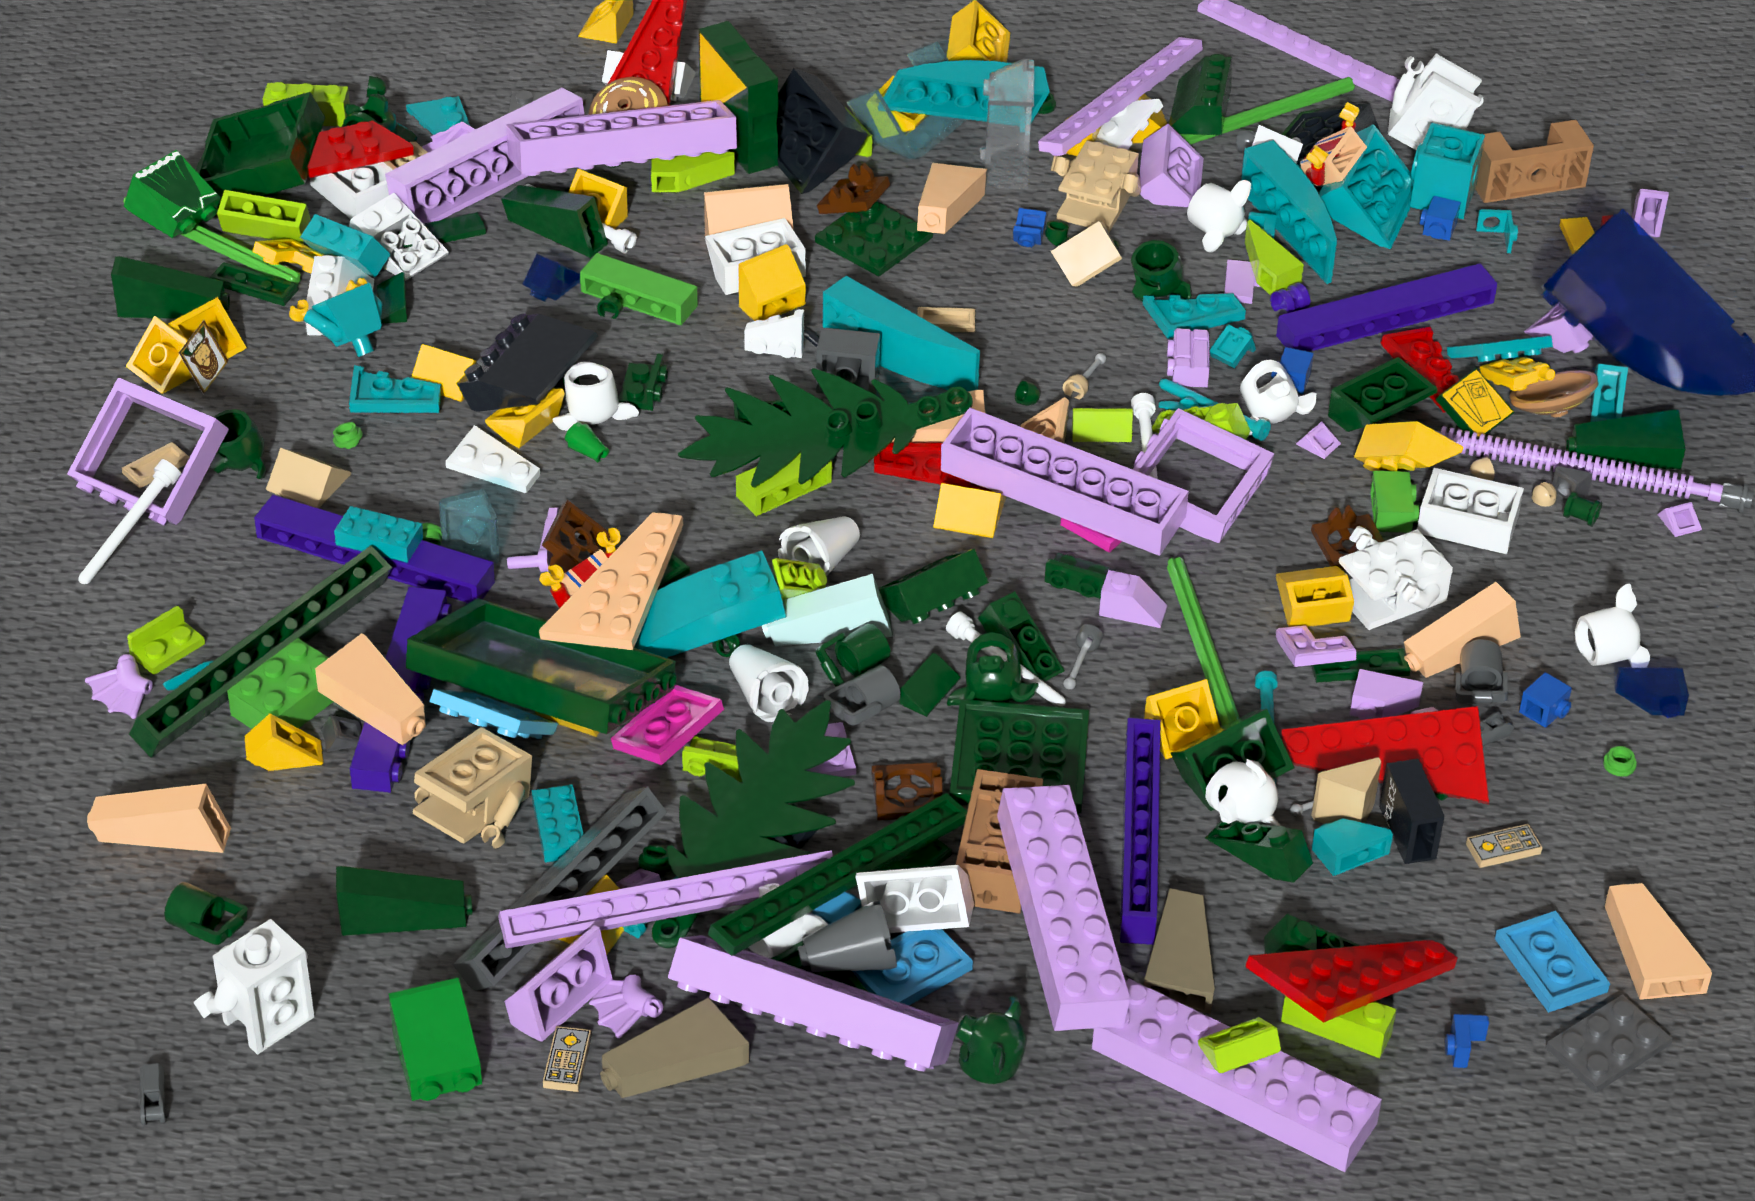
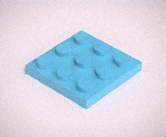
(486, 711)

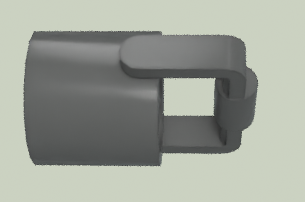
(1481, 673)
(865, 694)

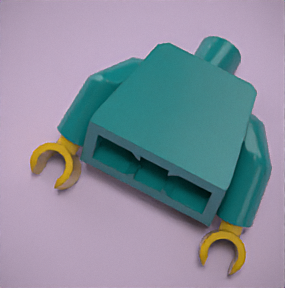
(345, 316)

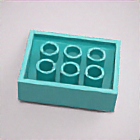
(1373, 193)

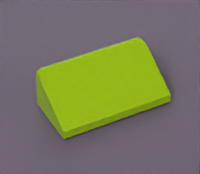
(1102, 425)
(1240, 1044)

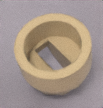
(1544, 494)

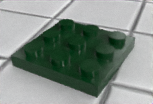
(873, 238)

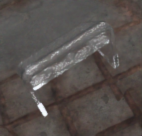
(1008, 125)

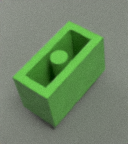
(1393, 501)

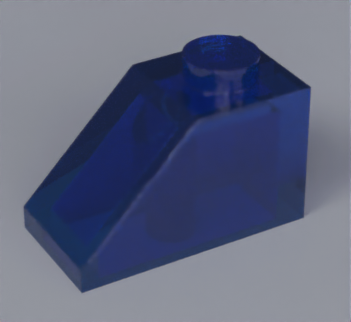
(550, 278)
(1654, 689)

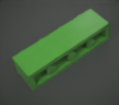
(639, 288)

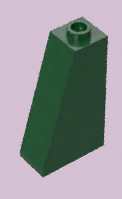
(558, 216)
(159, 291)
(1642, 440)
(398, 902)

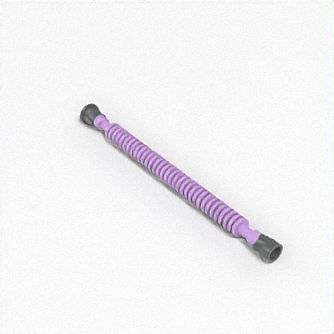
(1727, 495)

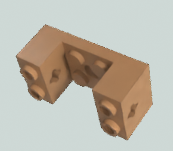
(1561, 162)
(982, 846)

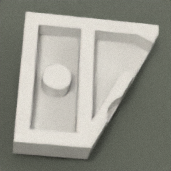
(777, 335)

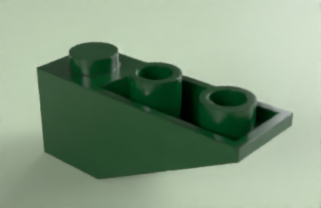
(1012, 620)
(1270, 849)
(1298, 935)

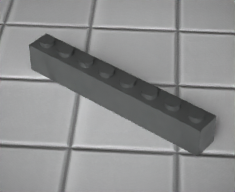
(568, 878)

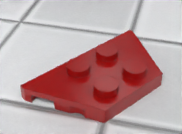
(355, 147)

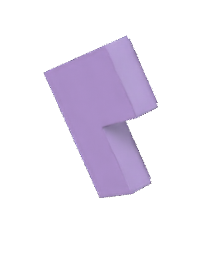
(1240, 280)
(1306, 650)

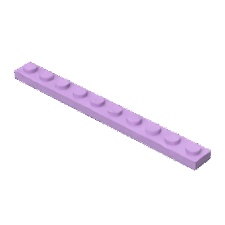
(1301, 46)
(1119, 96)
(649, 901)

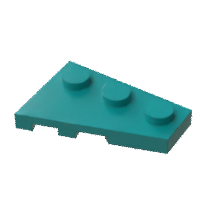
(438, 114)
(1198, 313)
(1506, 348)
(388, 395)

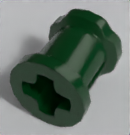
(1582, 509)

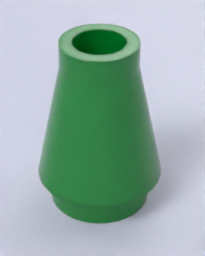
(585, 441)

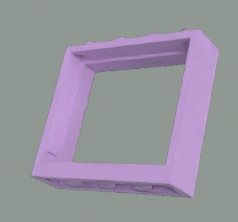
(105, 429)
(1221, 445)

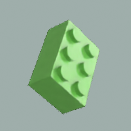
(281, 688)

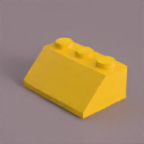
(977, 36)
(1403, 446)

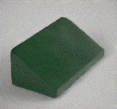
(393, 296)
(928, 685)

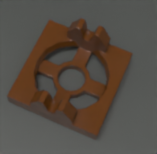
(842, 200)
(578, 523)
(1341, 523)
(882, 773)

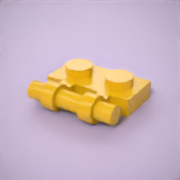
(1517, 373)

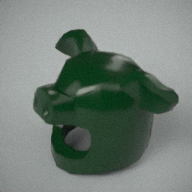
(377, 110)
(1158, 271)
(241, 446)
(993, 677)
(994, 1044)

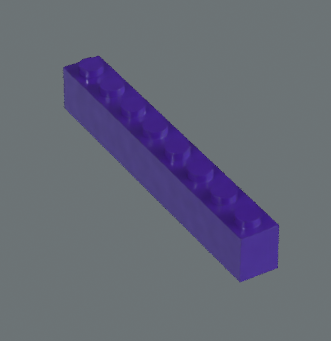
(1387, 309)
(430, 566)
(377, 756)
(1140, 832)

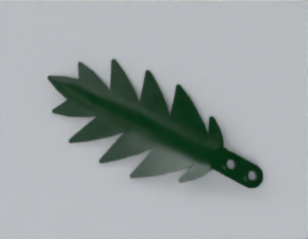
(817, 431)
(756, 807)

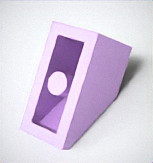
(1650, 210)
(1131, 600)
(1383, 695)

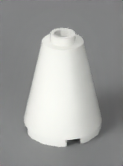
(820, 542)
(768, 681)

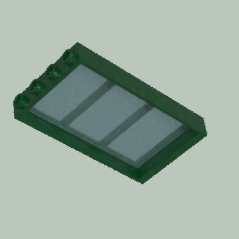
(503, 657)

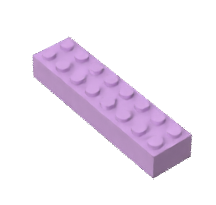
(621, 137)
(473, 163)
(1064, 481)
(1063, 908)
(814, 1001)
(1270, 1094)

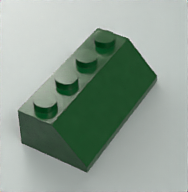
(1203, 97)

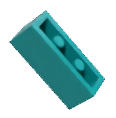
(339, 240)

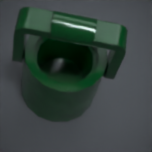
(855, 652)
(202, 911)

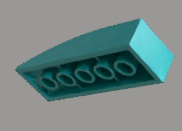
(952, 89)
(1285, 191)
(906, 340)
(711, 606)

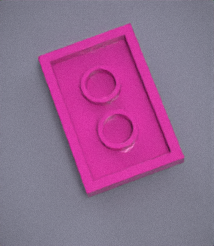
(667, 725)

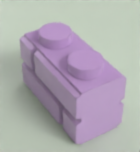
(1189, 358)

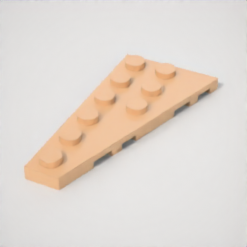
(620, 592)

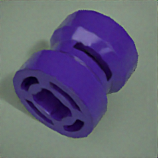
(1292, 299)

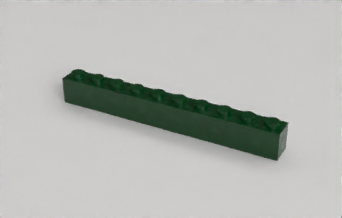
(300, 620)

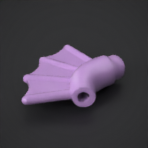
(122, 687)
(623, 1003)

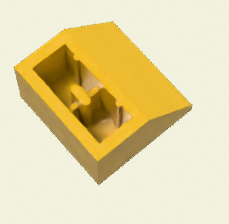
(770, 284)
(1316, 596)

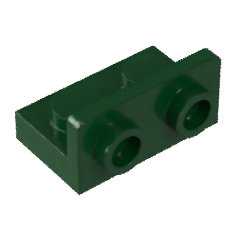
(643, 384)
(1076, 575)

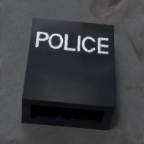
(1411, 811)

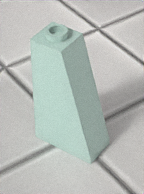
(829, 612)

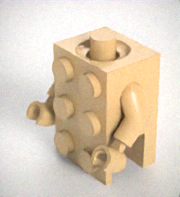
(1097, 184)
(473, 787)

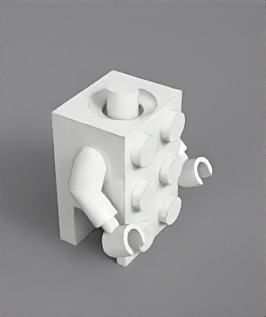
(1437, 95)
(1395, 576)
(261, 984)

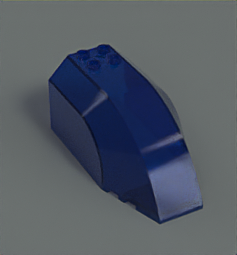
(1651, 313)

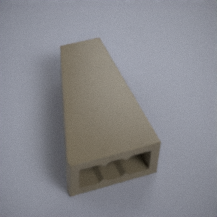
(1181, 953)
(675, 1051)

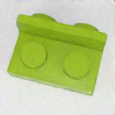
(164, 641)
(717, 753)

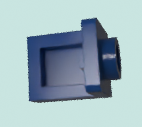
(1029, 227)
(1463, 1031)

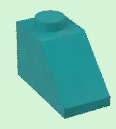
(1610, 392)
(1350, 844)

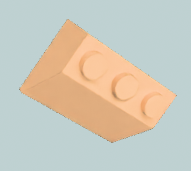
(746, 207)

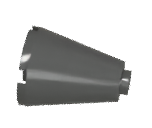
(851, 943)

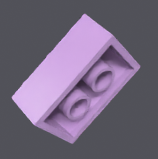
(1169, 169)
(1564, 336)
(561, 987)

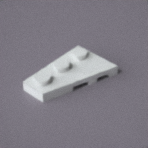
(1126, 124)
(492, 461)

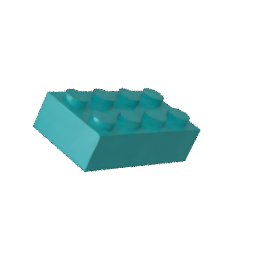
(387, 534)
(556, 820)

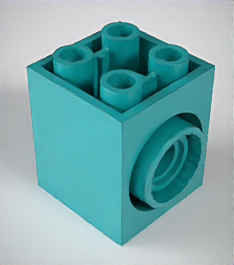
(1446, 166)

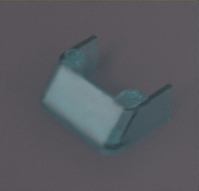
(879, 121)

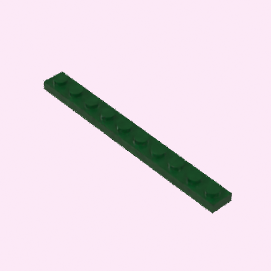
(836, 874)

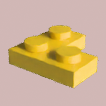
(286, 251)

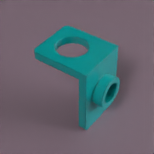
(1505, 225)

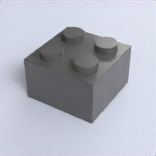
(849, 356)

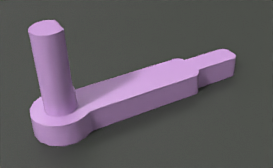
(544, 556)

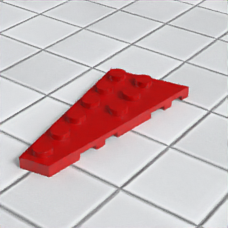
(655, 46)
(1443, 741)
(1350, 977)

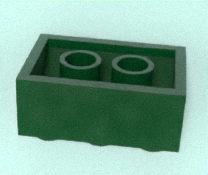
(1378, 395)
(934, 586)
(1245, 738)

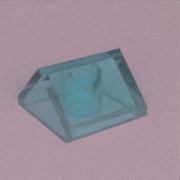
(470, 525)

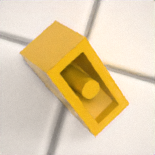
(280, 745)

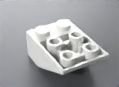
(385, 221)

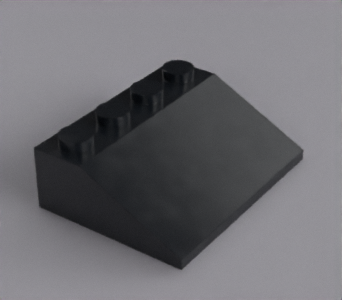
(1324, 123)
(813, 131)
(524, 362)

